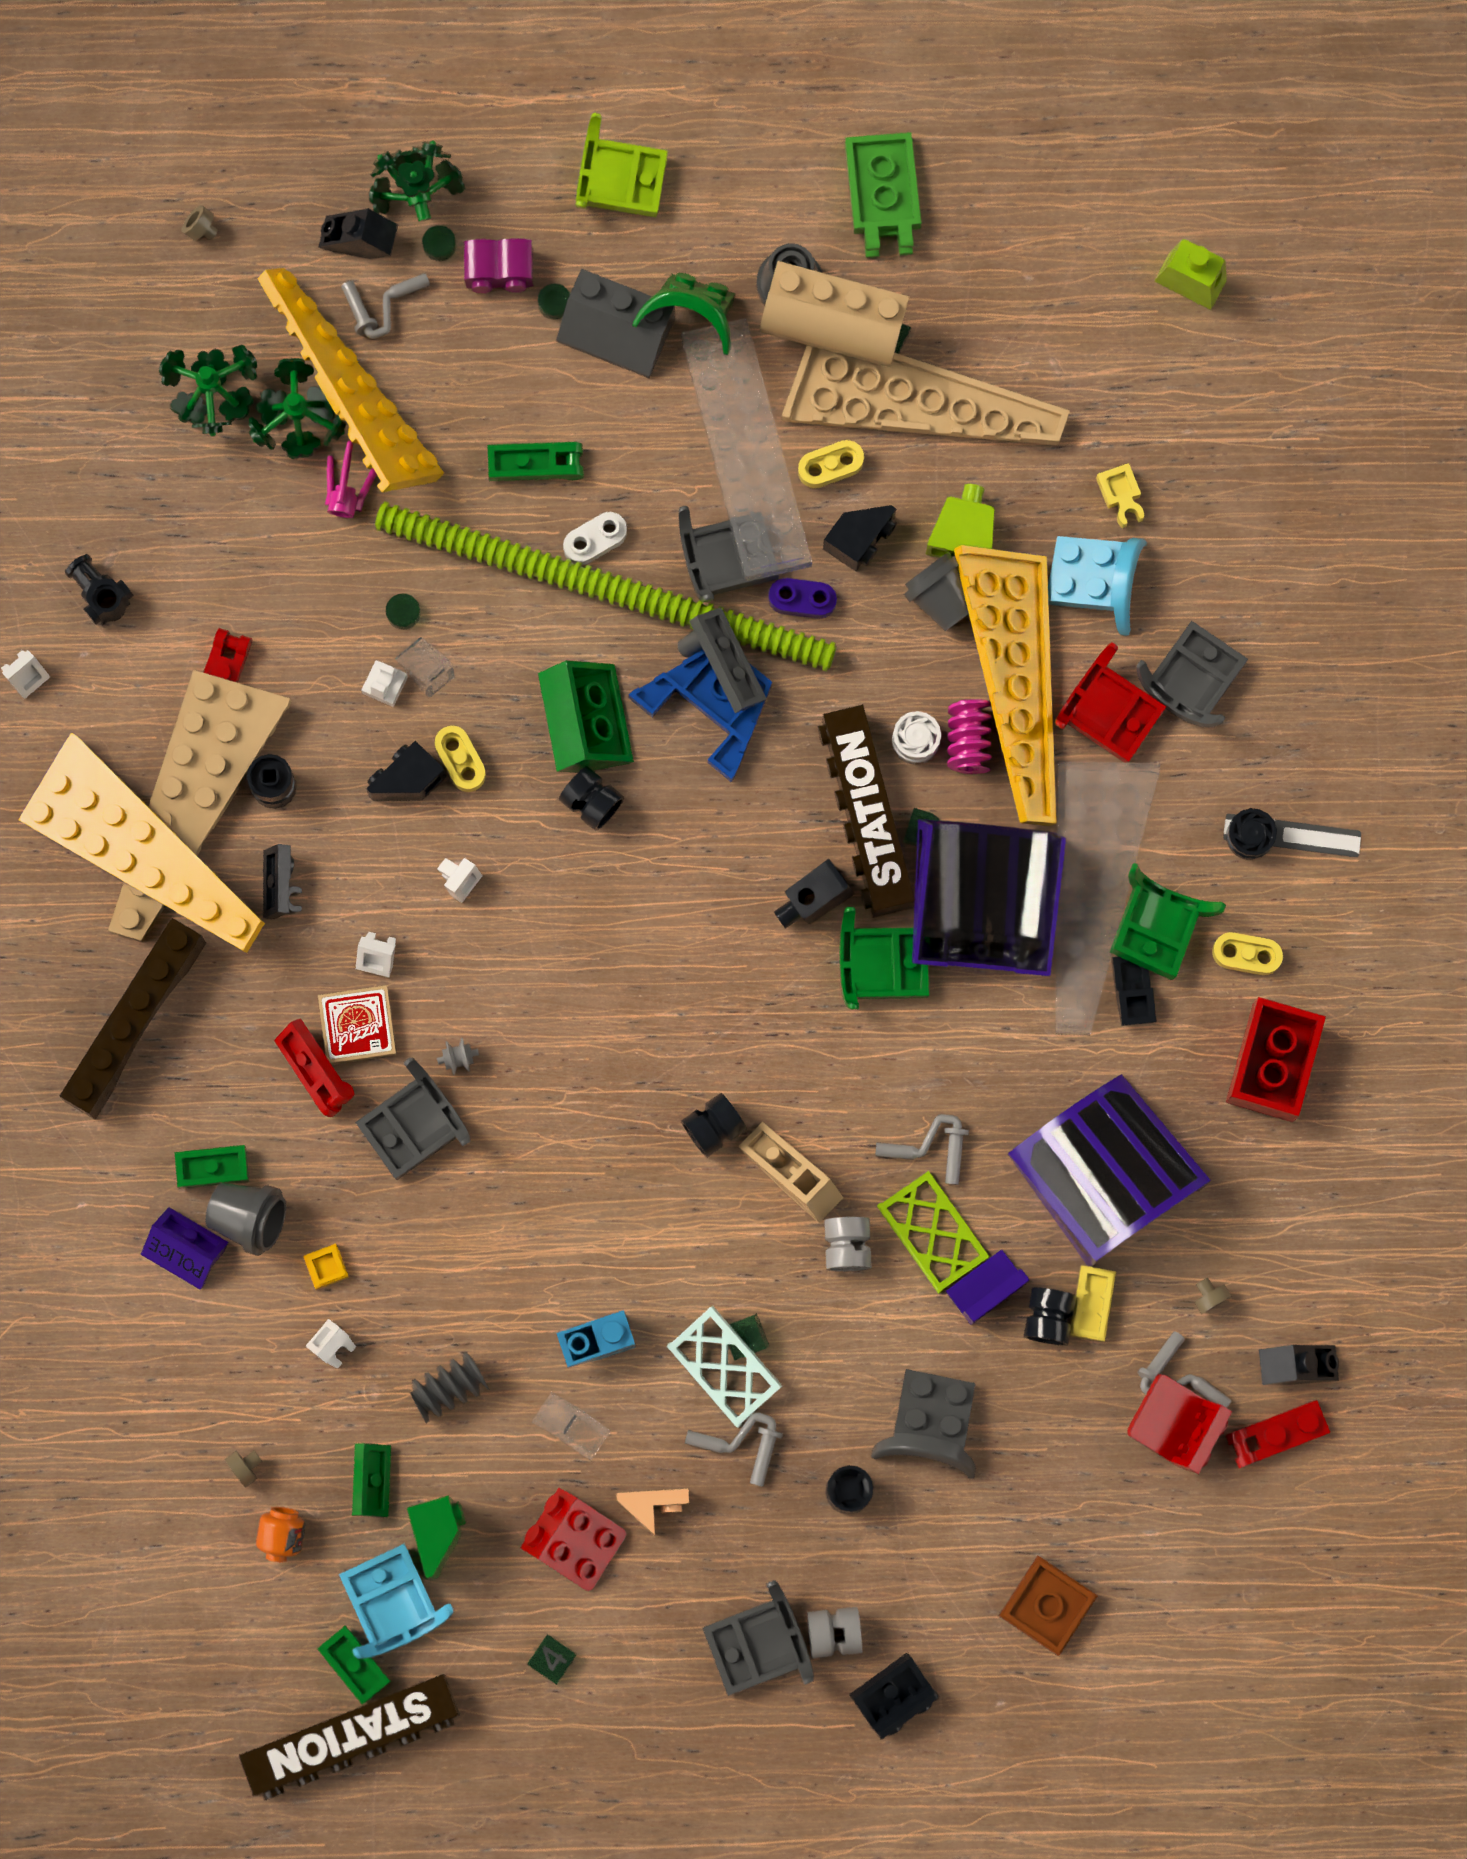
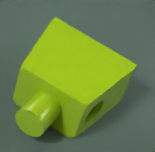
(1193, 273)
(962, 523)

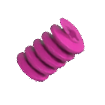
(967, 735)

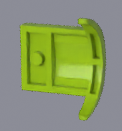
(619, 174)

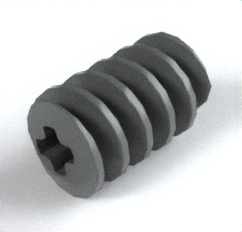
(447, 1387)

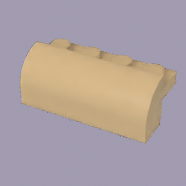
(833, 314)

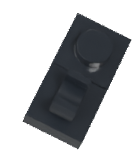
(277, 872)

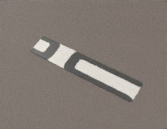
(1313, 837)

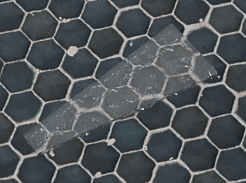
(1103, 819)

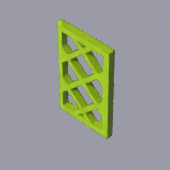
(942, 1203)

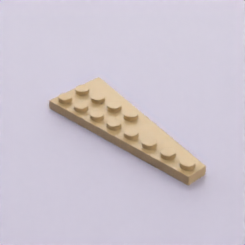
(915, 399)
(206, 760)

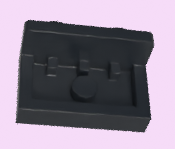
(894, 1696)

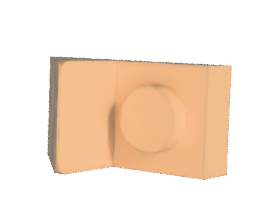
(642, 1504)

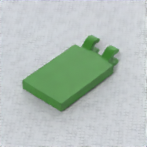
(883, 189)

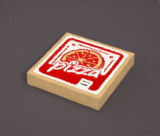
(357, 1025)

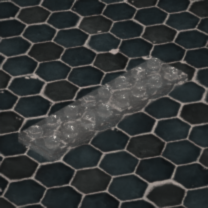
(746, 452)

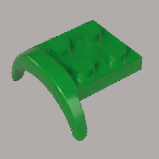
(709, 300)
(1158, 925)
(878, 963)

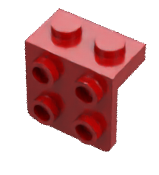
(1178, 1424)
(573, 1539)

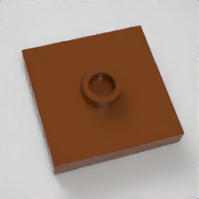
(1048, 1605)

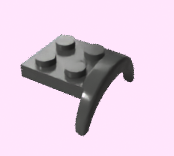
(712, 558)
(1193, 676)
(412, 1124)
(932, 1421)
(759, 1644)

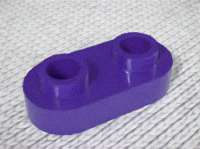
(802, 601)

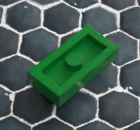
(211, 1166)
(371, 1480)
(360, 1675)

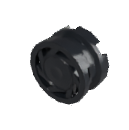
(1251, 834)

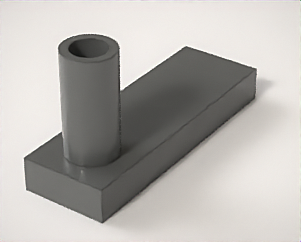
(726, 657)

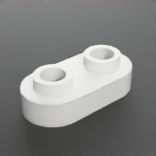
(595, 537)

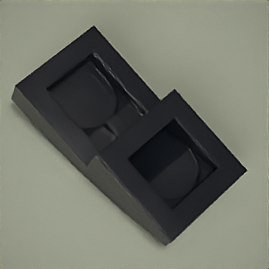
(1133, 992)

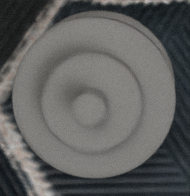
(457, 1056)

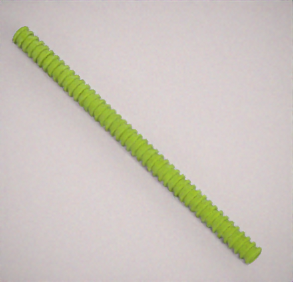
(597, 583)

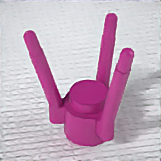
(342, 499)

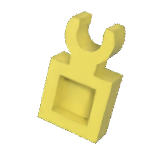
(1120, 490)

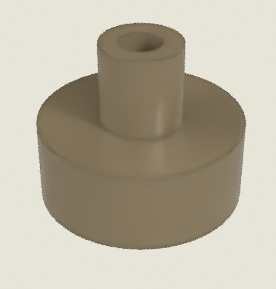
(199, 224)
(1211, 1296)
(243, 1466)

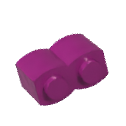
(498, 264)

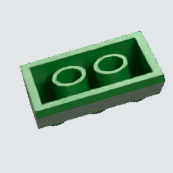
(585, 716)

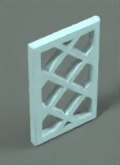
(753, 1364)

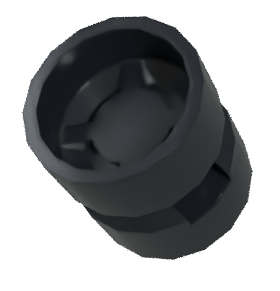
(271, 781)
(591, 798)
(714, 1125)
(1050, 1316)
(849, 1489)

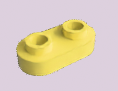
(828, 462)
(461, 759)
(1246, 953)

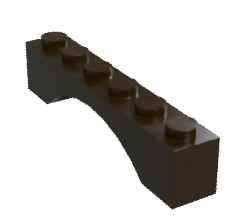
(155, 980)

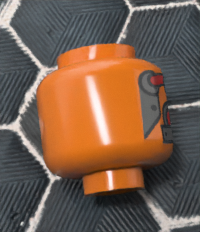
(280, 1534)

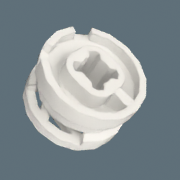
(916, 737)

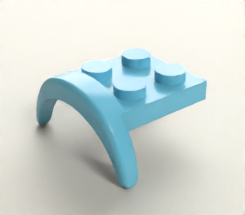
(1095, 575)
(391, 1602)

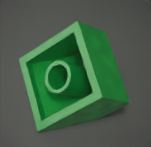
(436, 1532)

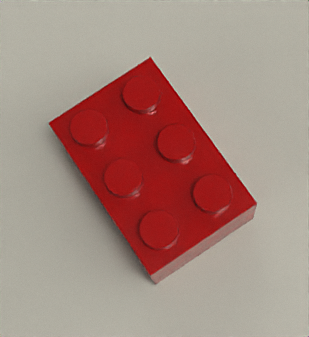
(1275, 1059)

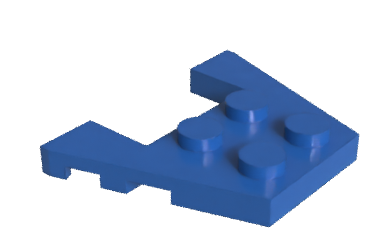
(700, 687)

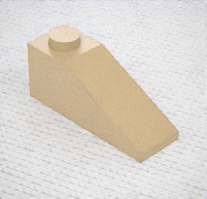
(791, 1172)

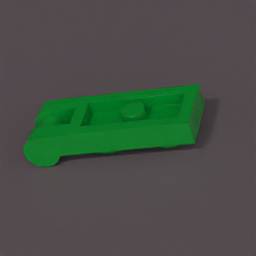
(534, 461)

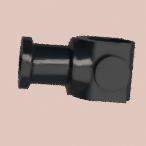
(97, 589)

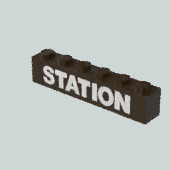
(867, 811)
(348, 1736)

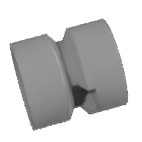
(847, 1244)
(822, 1634)

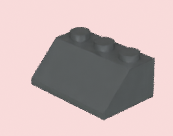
(601, 321)

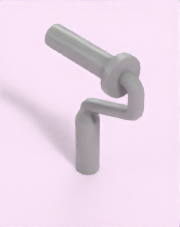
(367, 325)
(954, 1147)
(1163, 1358)
(721, 1446)

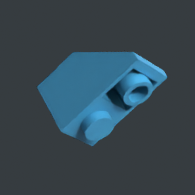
(596, 1339)

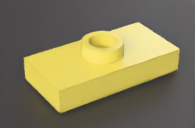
(1092, 1303)

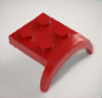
(1110, 709)

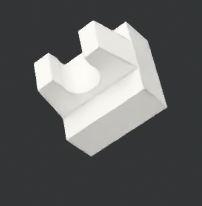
(25, 674)
(384, 683)
(459, 878)
(375, 955)
(328, 1341)

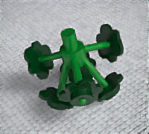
(414, 178)
(209, 375)
(278, 406)

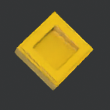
(326, 1266)

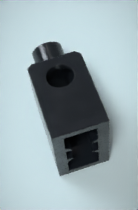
(829, 891)

